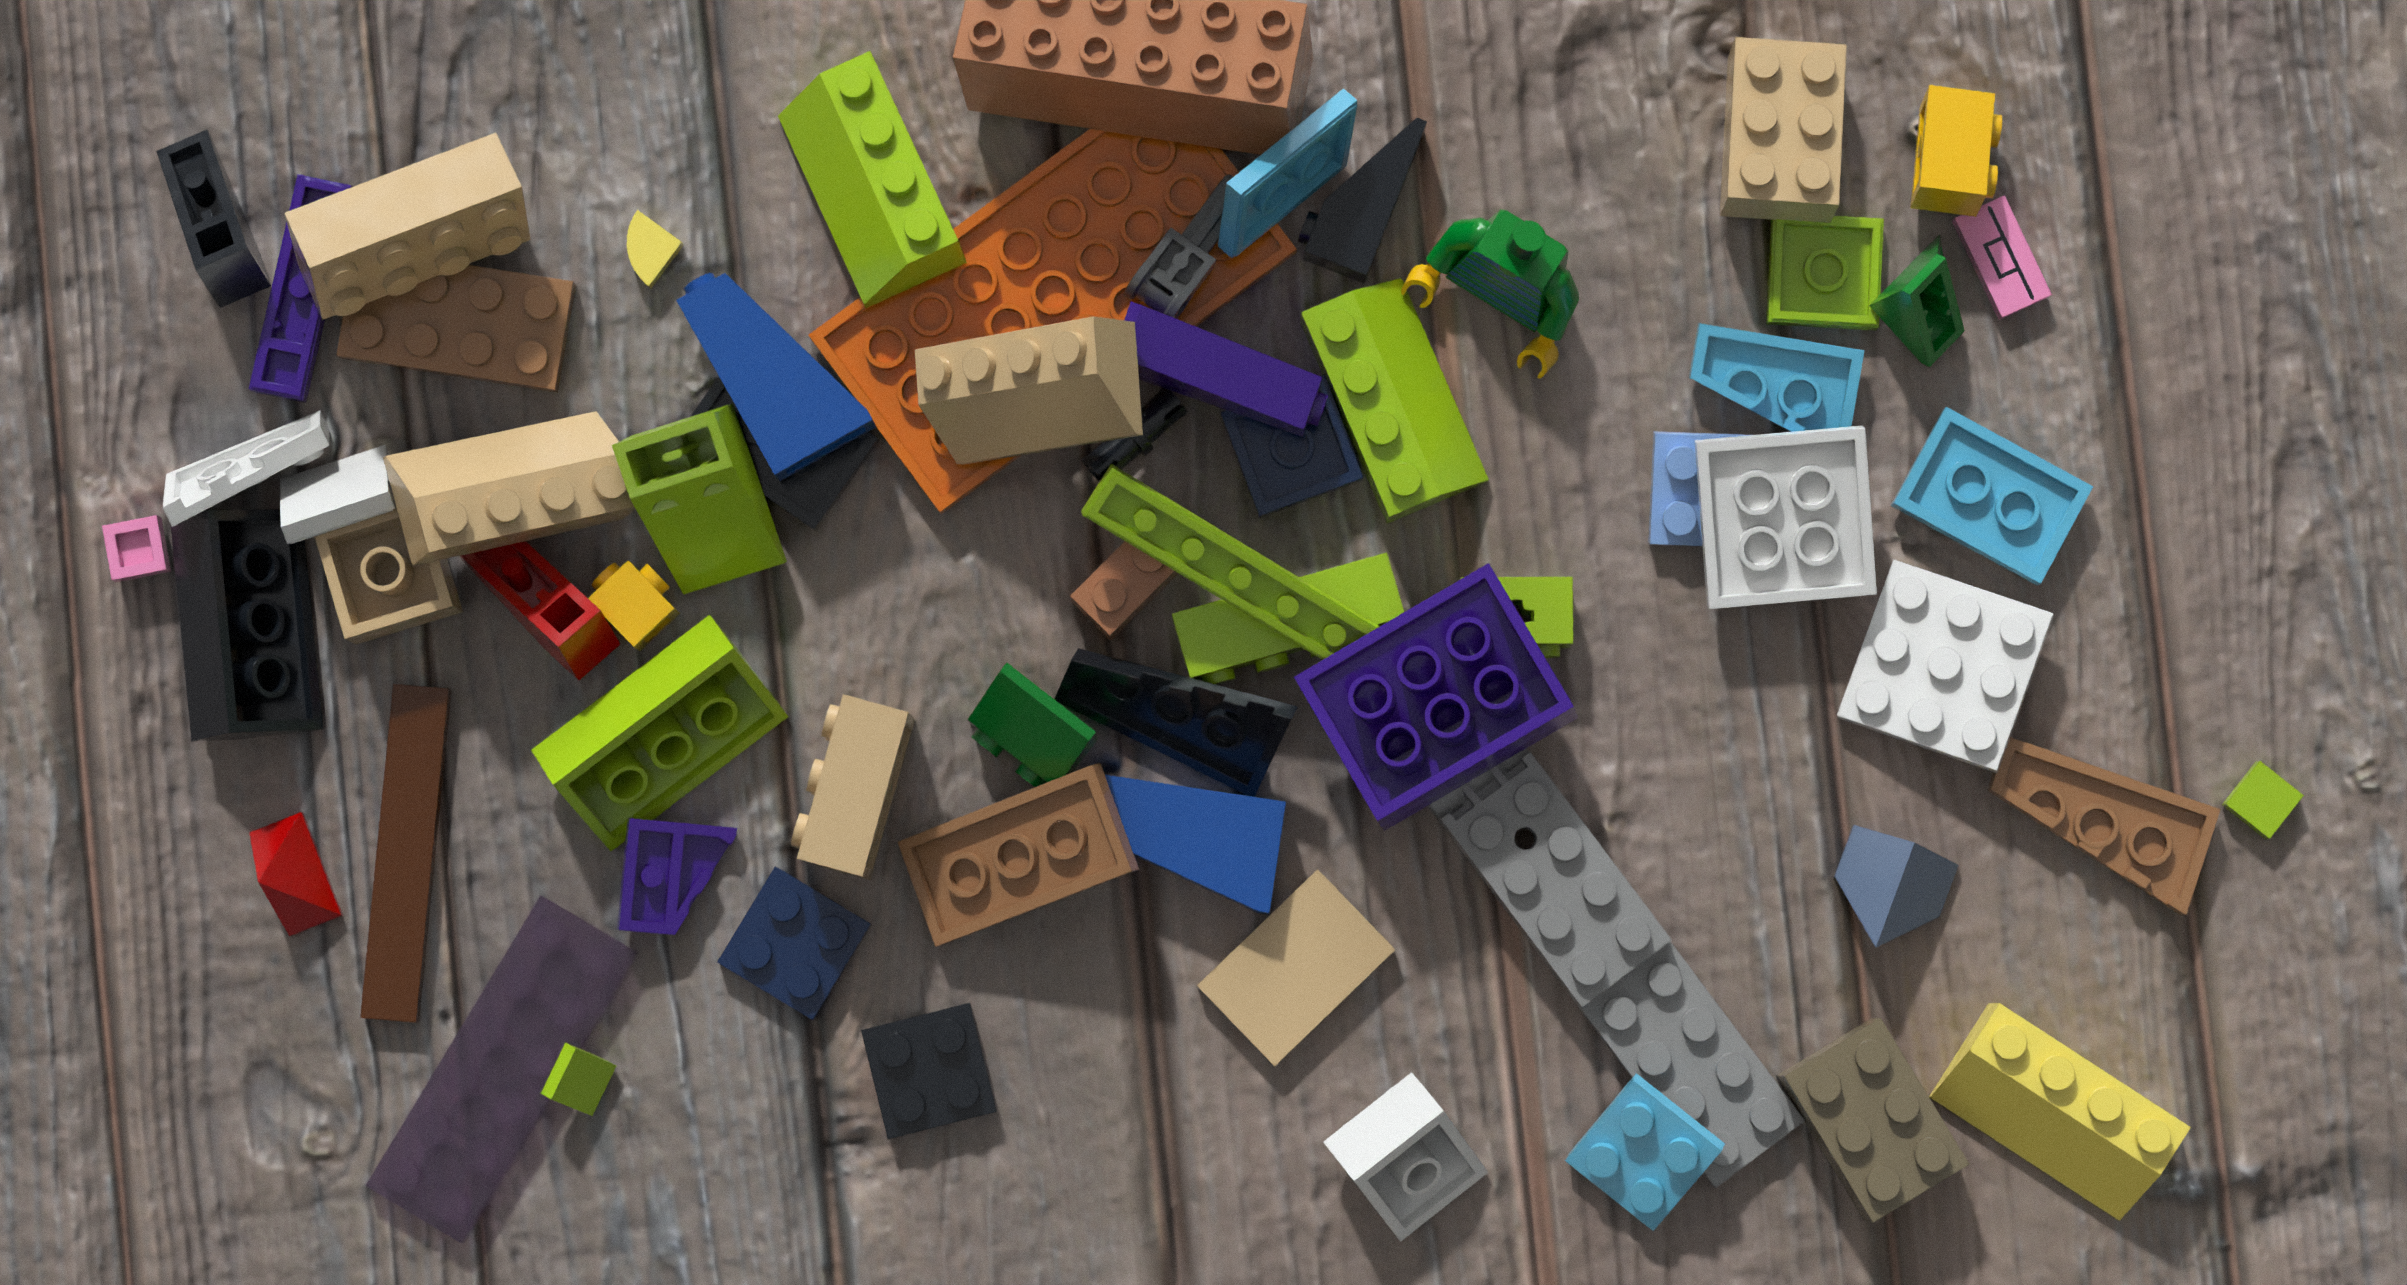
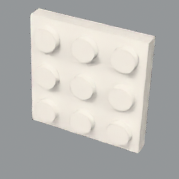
(1785, 517)
(1945, 666)

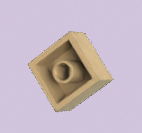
(377, 585)

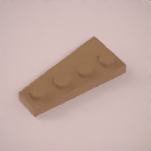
(2120, 822)

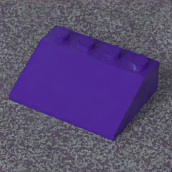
(1436, 697)

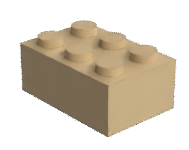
(1783, 130)
(853, 786)

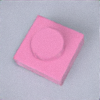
(136, 548)

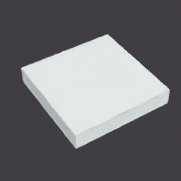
(335, 495)

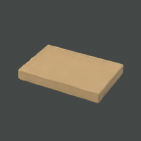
(1296, 967)

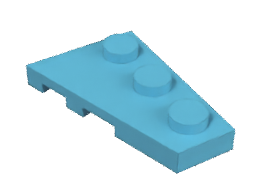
(1779, 377)

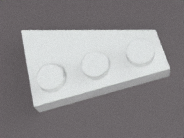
(242, 466)

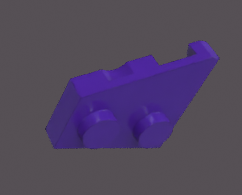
(666, 871)

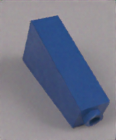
(777, 386)
(1204, 836)

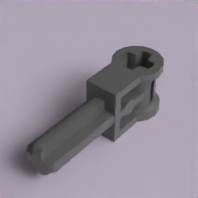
(1180, 260)

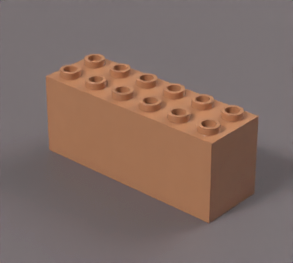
(1141, 67)

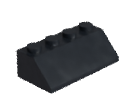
(245, 626)

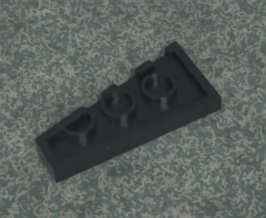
(1187, 719)

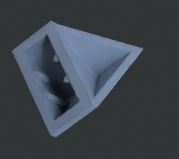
(1892, 883)

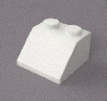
(1406, 1156)

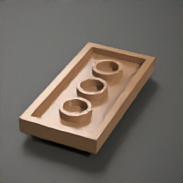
(468, 327)
(1018, 855)

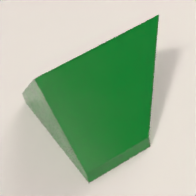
(1923, 305)

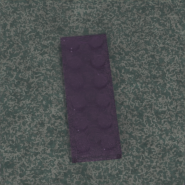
(494, 1071)

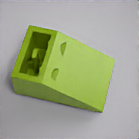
(701, 498)

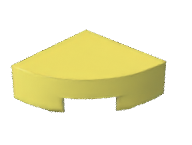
(650, 248)

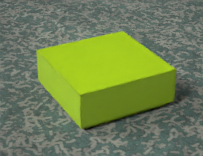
(2262, 800)
(578, 1079)

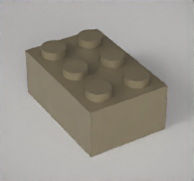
(1873, 1120)

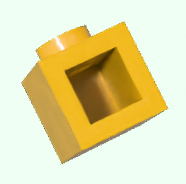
(633, 602)

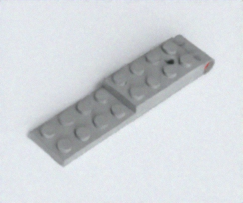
(1615, 958)

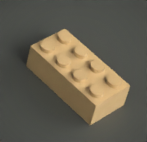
(409, 226)

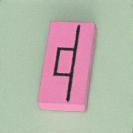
(2002, 258)

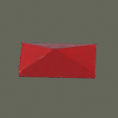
(293, 874)

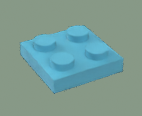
(1645, 1152)

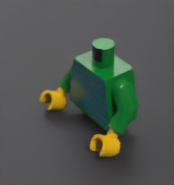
(1511, 269)

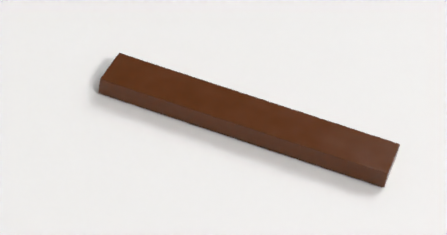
(405, 853)

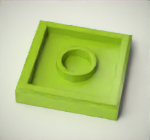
(1825, 273)

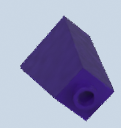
(1224, 372)

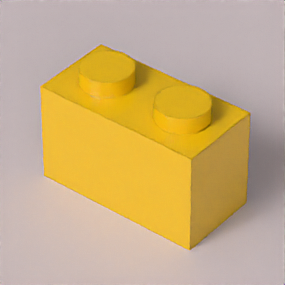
(1954, 151)

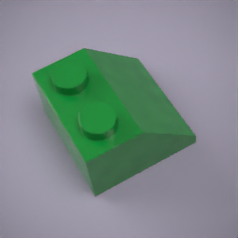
(1030, 727)

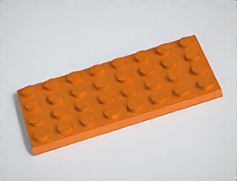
(1037, 257)

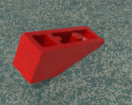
(546, 605)

